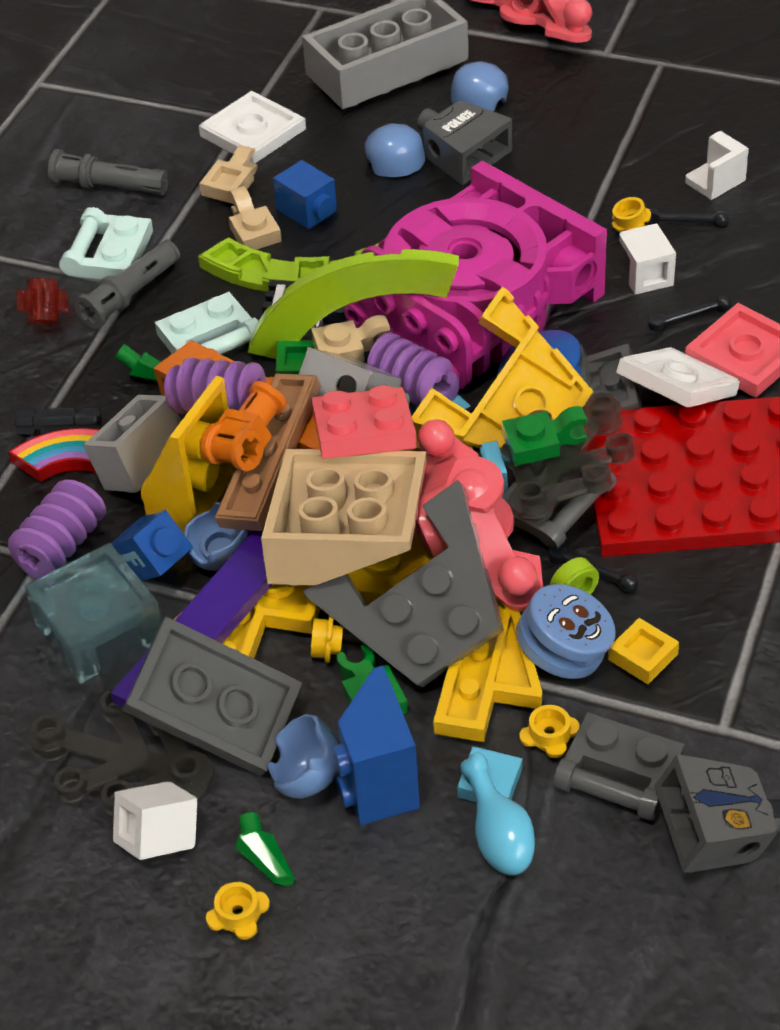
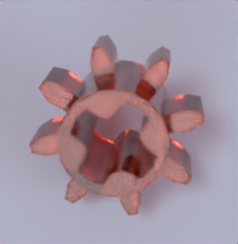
(42, 301)

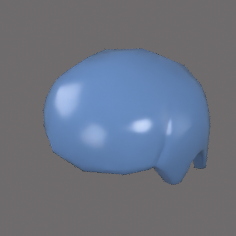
(479, 85)
(394, 150)
(211, 543)
(305, 757)

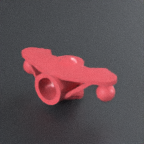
(560, 18)
(512, 573)

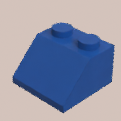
(376, 754)

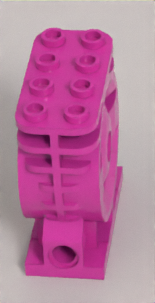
(502, 239)

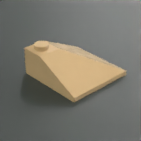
(340, 513)

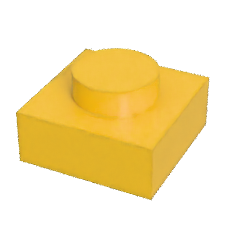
(643, 650)

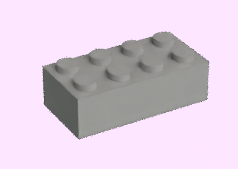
(385, 49)

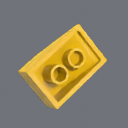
(181, 477)

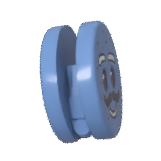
(565, 631)

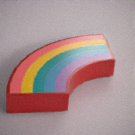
(54, 453)

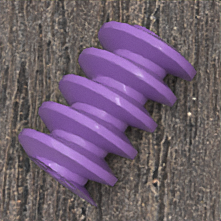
(415, 366)
(187, 382)
(56, 528)

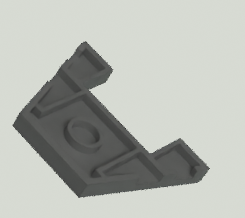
(433, 613)

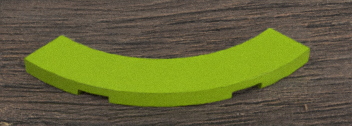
(256, 268)
(348, 282)

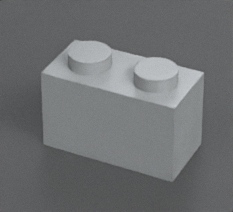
(131, 443)

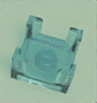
(92, 604)

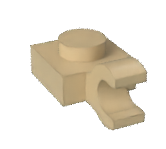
(229, 175)
(249, 225)
(347, 339)

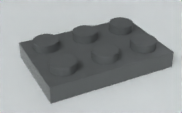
(212, 696)

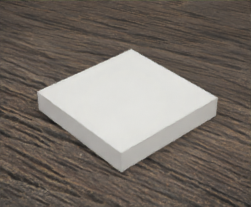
(254, 124)
(678, 376)

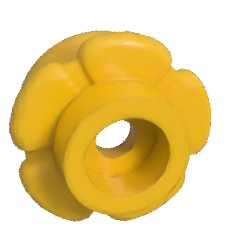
(630, 214)
(326, 639)

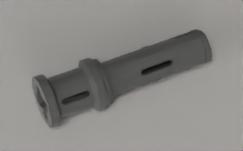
(90, 171)
(117, 290)

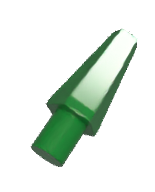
(140, 366)
(263, 850)

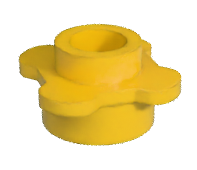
(549, 719)
(233, 897)

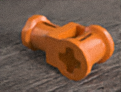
(243, 429)

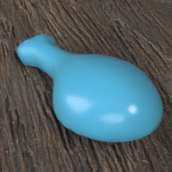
(501, 824)

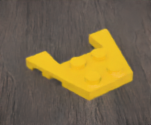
(529, 381)

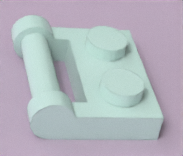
(120, 247)
(213, 324)

